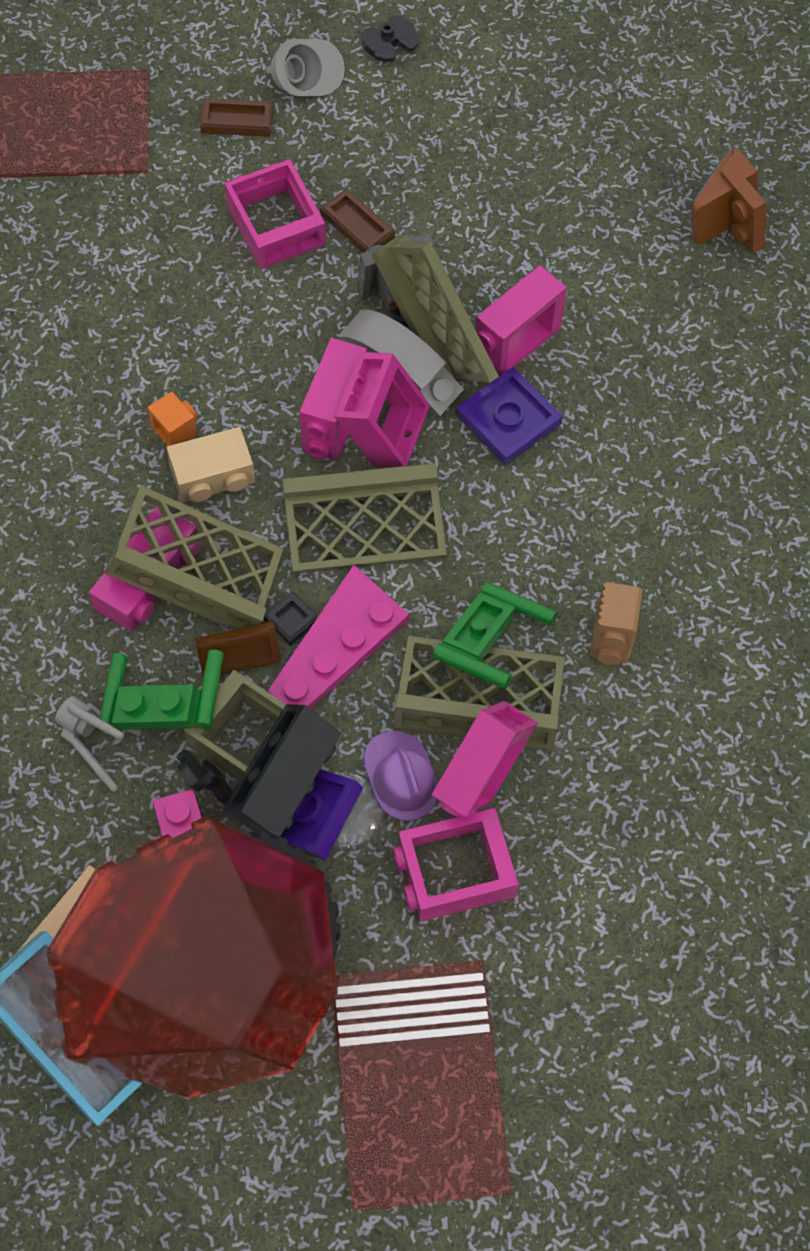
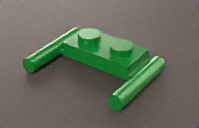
(480, 629)
(160, 704)

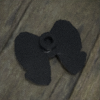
(380, 41)
(200, 778)

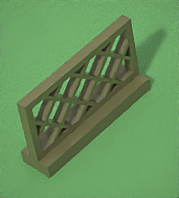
(433, 307)
(357, 487)
(177, 584)
(442, 716)

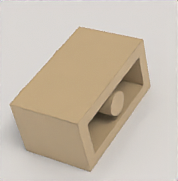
(211, 465)

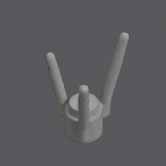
(82, 719)

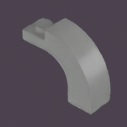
(419, 360)

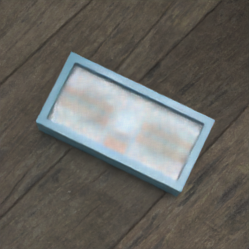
(31, 1017)

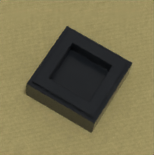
(291, 618)

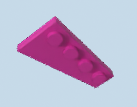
(340, 639)

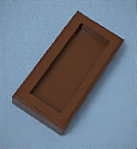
(236, 117)
(356, 221)
(241, 647)

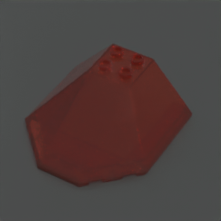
(195, 962)

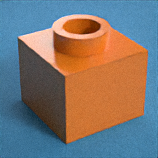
(173, 419)

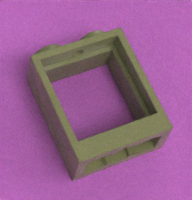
(229, 697)

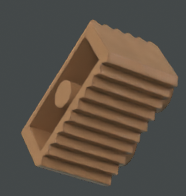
(615, 623)

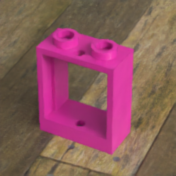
(285, 240)
(522, 319)
(371, 382)
(320, 430)
(484, 759)
(502, 888)

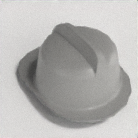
(307, 67)

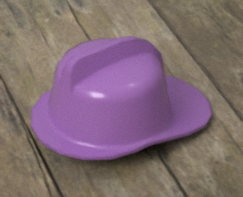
(400, 775)

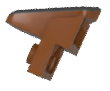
(730, 201)

